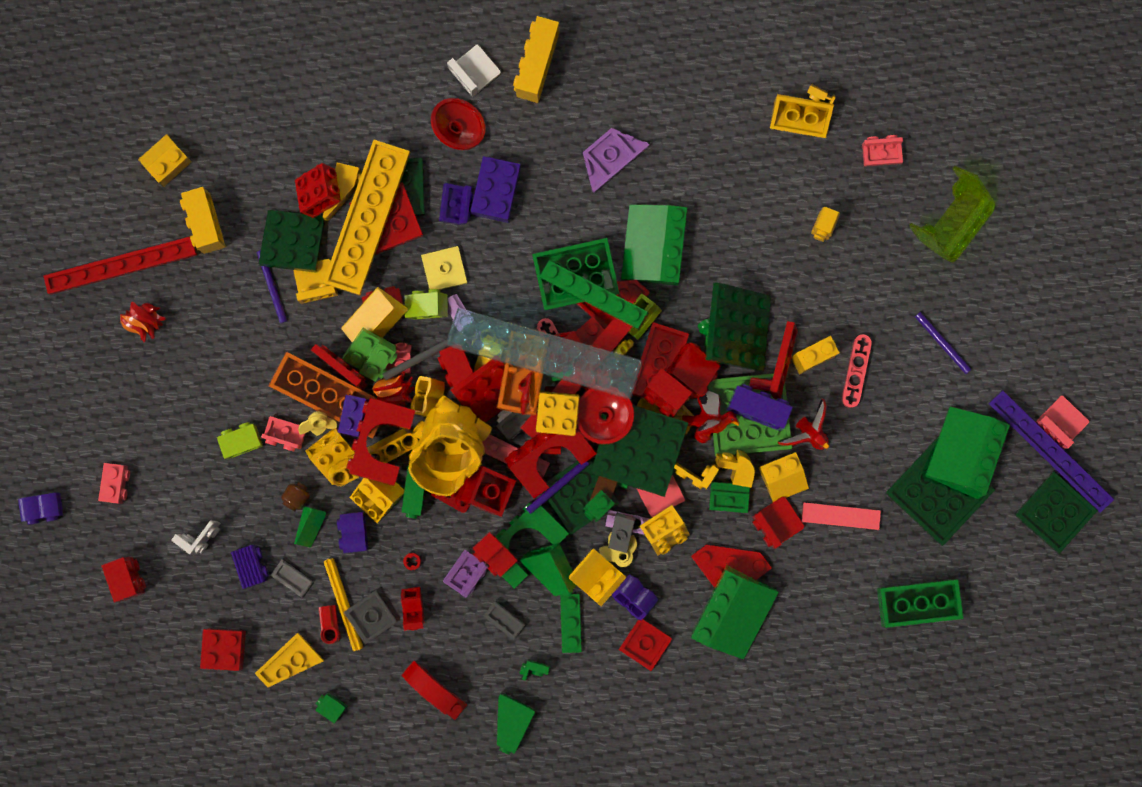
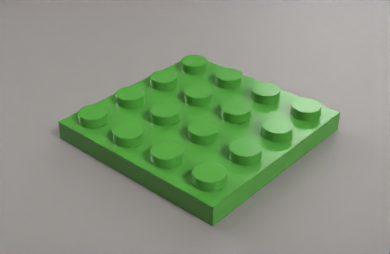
(748, 435)

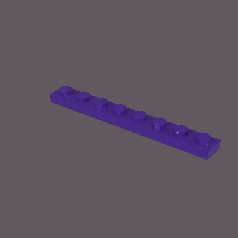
(1051, 451)

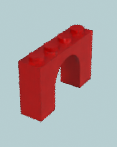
(377, 414)
(524, 460)

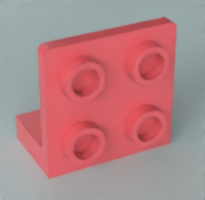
(1062, 422)
(656, 503)

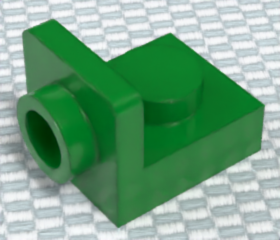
(537, 669)

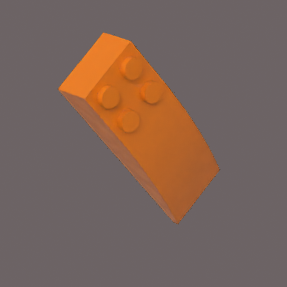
(314, 387)

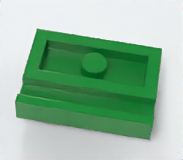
(729, 497)

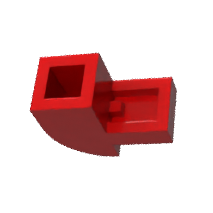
(412, 608)

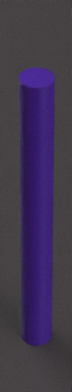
(273, 292)
(942, 342)
(556, 487)

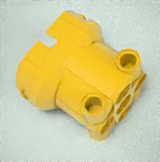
(447, 447)

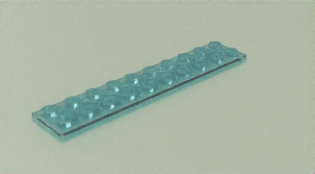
(544, 353)

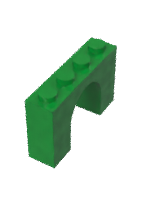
(538, 520)

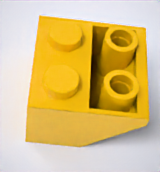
(376, 498)

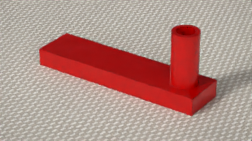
(776, 385)

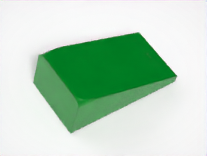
(309, 526)

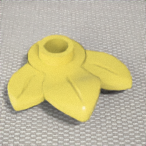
(317, 424)
(614, 556)

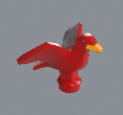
(710, 419)
(811, 432)

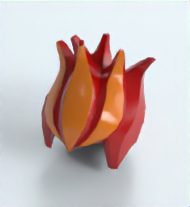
(142, 320)
(394, 390)

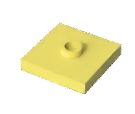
(444, 268)

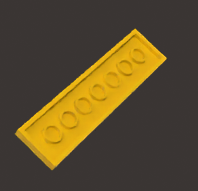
(366, 217)

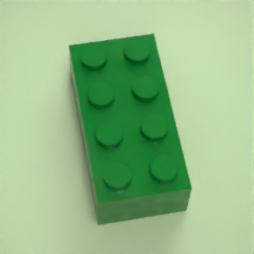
(920, 603)

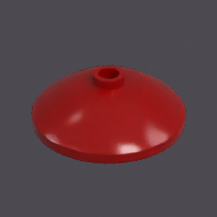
(461, 117)
(600, 430)

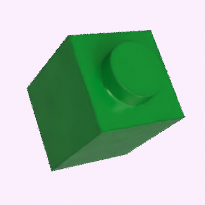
(330, 707)

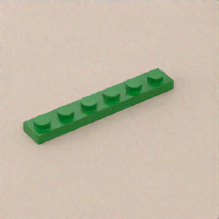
(594, 295)

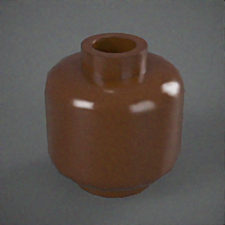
(295, 496)

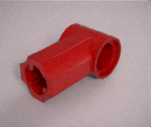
(328, 622)

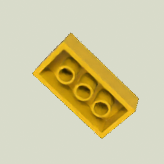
(537, 59)

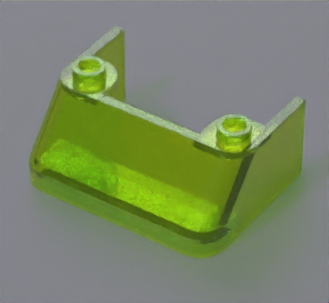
(961, 220)

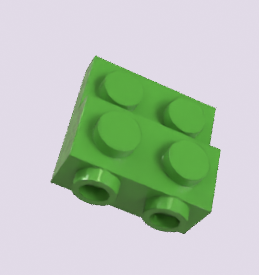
(370, 354)

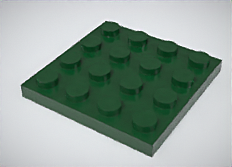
(738, 327)
(645, 454)
(930, 503)

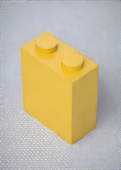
(815, 355)

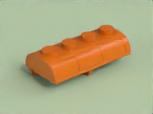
(510, 394)

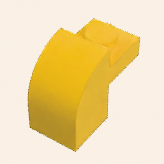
(741, 467)

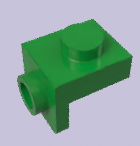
(598, 506)

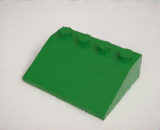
(654, 244)
(588, 260)
(967, 451)
(734, 613)

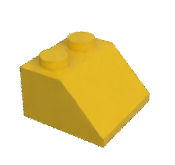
(164, 160)
(784, 477)

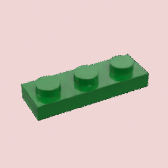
(570, 623)

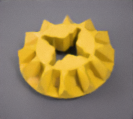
(624, 347)

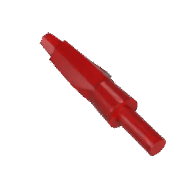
(525, 391)

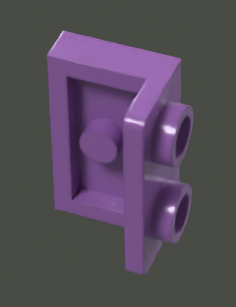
(465, 573)

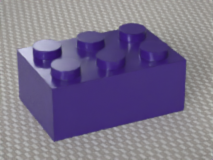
(495, 189)
(759, 407)

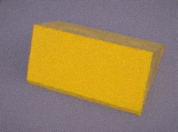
(801, 116)
(376, 314)

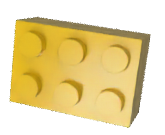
(202, 220)

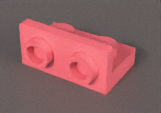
(113, 483)

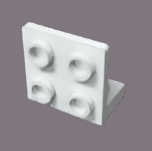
(474, 70)
(193, 545)

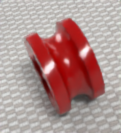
(413, 567)

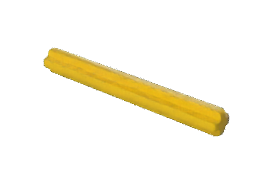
(342, 602)

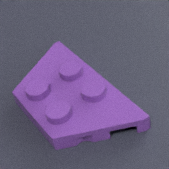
(610, 155)

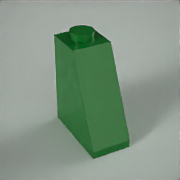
(413, 498)
(550, 568)
(512, 723)

